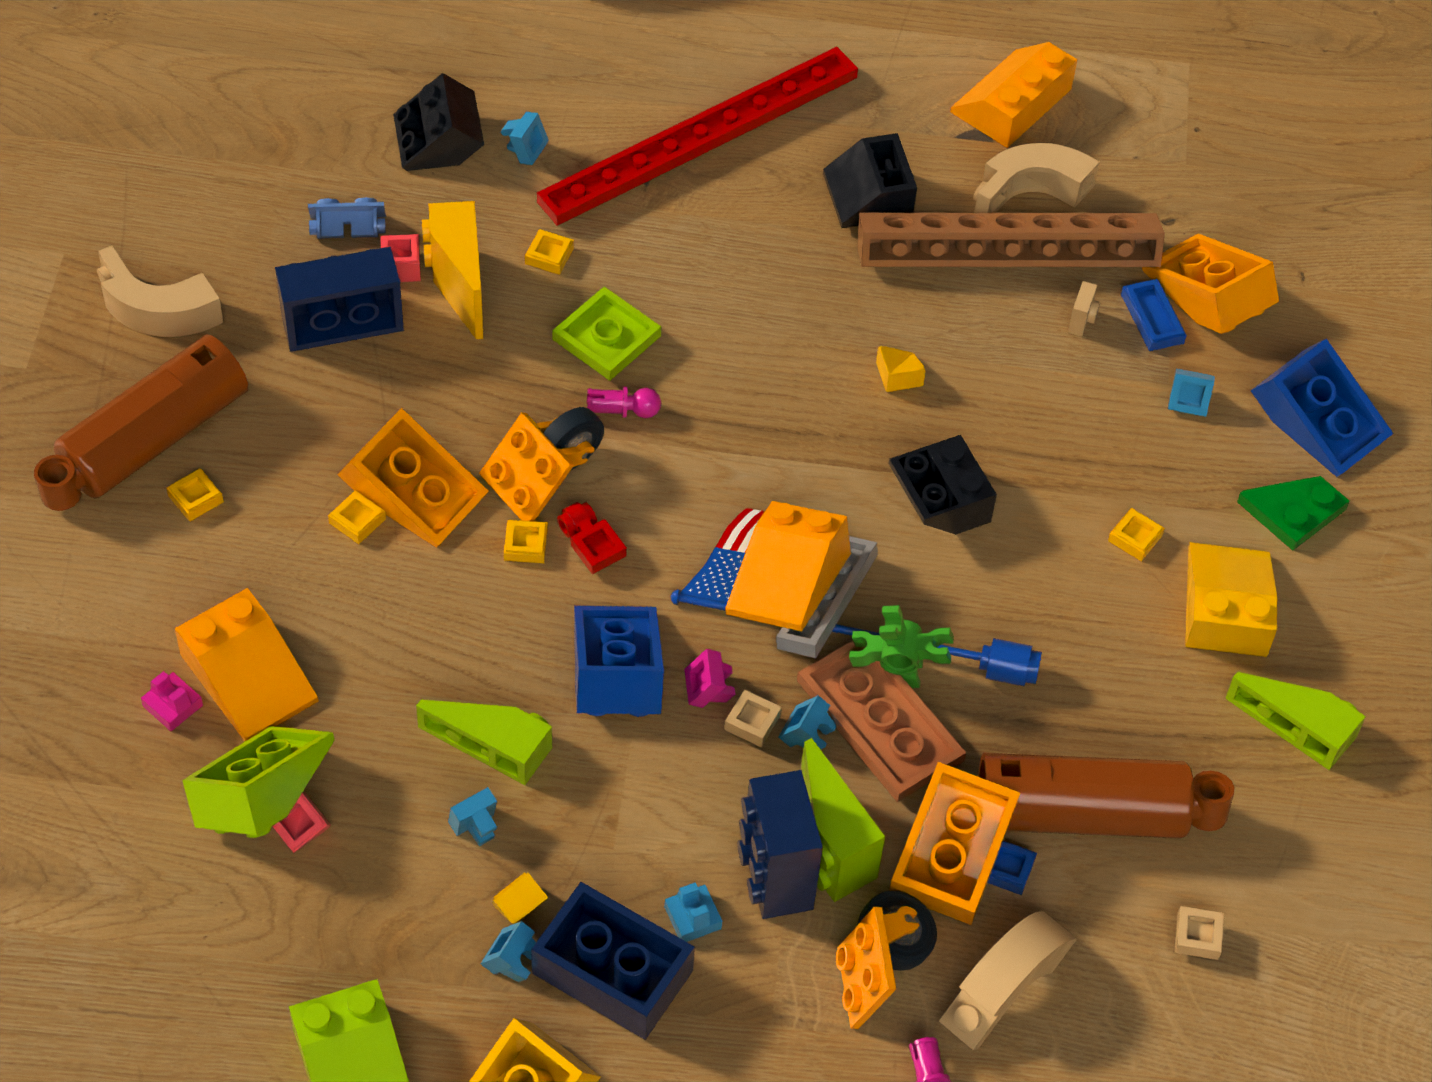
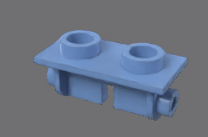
(332, 216)

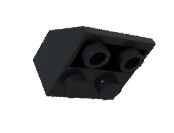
(438, 126)
(871, 179)
(946, 485)

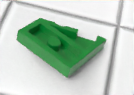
(1294, 508)

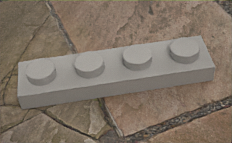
(833, 604)

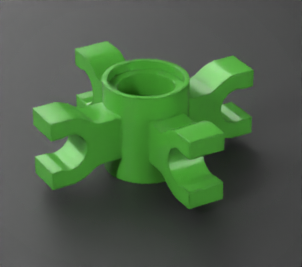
(901, 646)

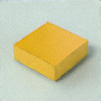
(549, 251)
(194, 494)
(357, 517)
(1136, 534)
(525, 541)

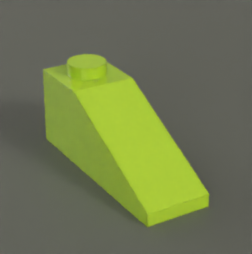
(1301, 715)
(490, 733)

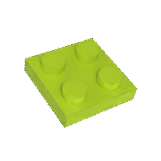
(606, 333)

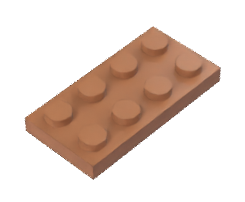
(882, 721)

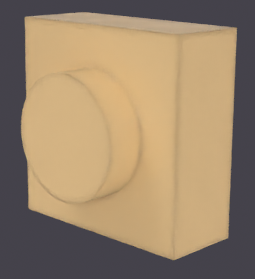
(1084, 309)
(752, 718)
(1199, 932)

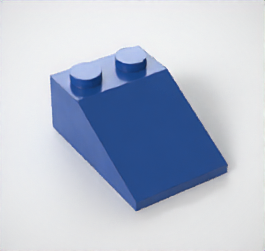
(1323, 408)
(617, 660)

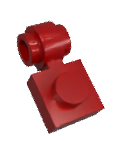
(591, 540)

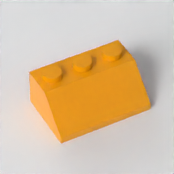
(1018, 92)

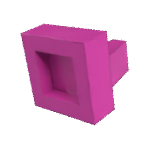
(706, 679)
(171, 700)

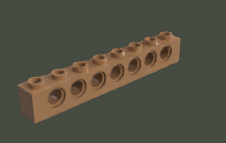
(1010, 240)

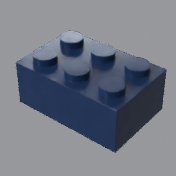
(340, 298)
(780, 844)
(612, 960)

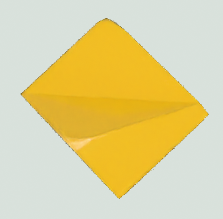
(899, 369)
(519, 898)

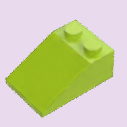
(256, 781)
(846, 830)
(348, 1037)

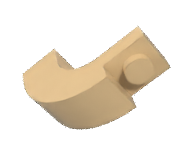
(1036, 168)
(157, 309)
(1005, 971)

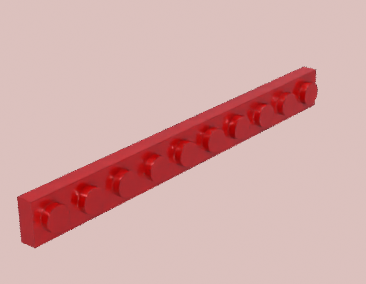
(696, 136)

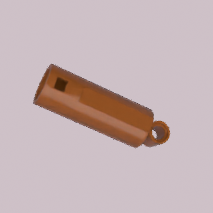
(140, 424)
(1109, 795)

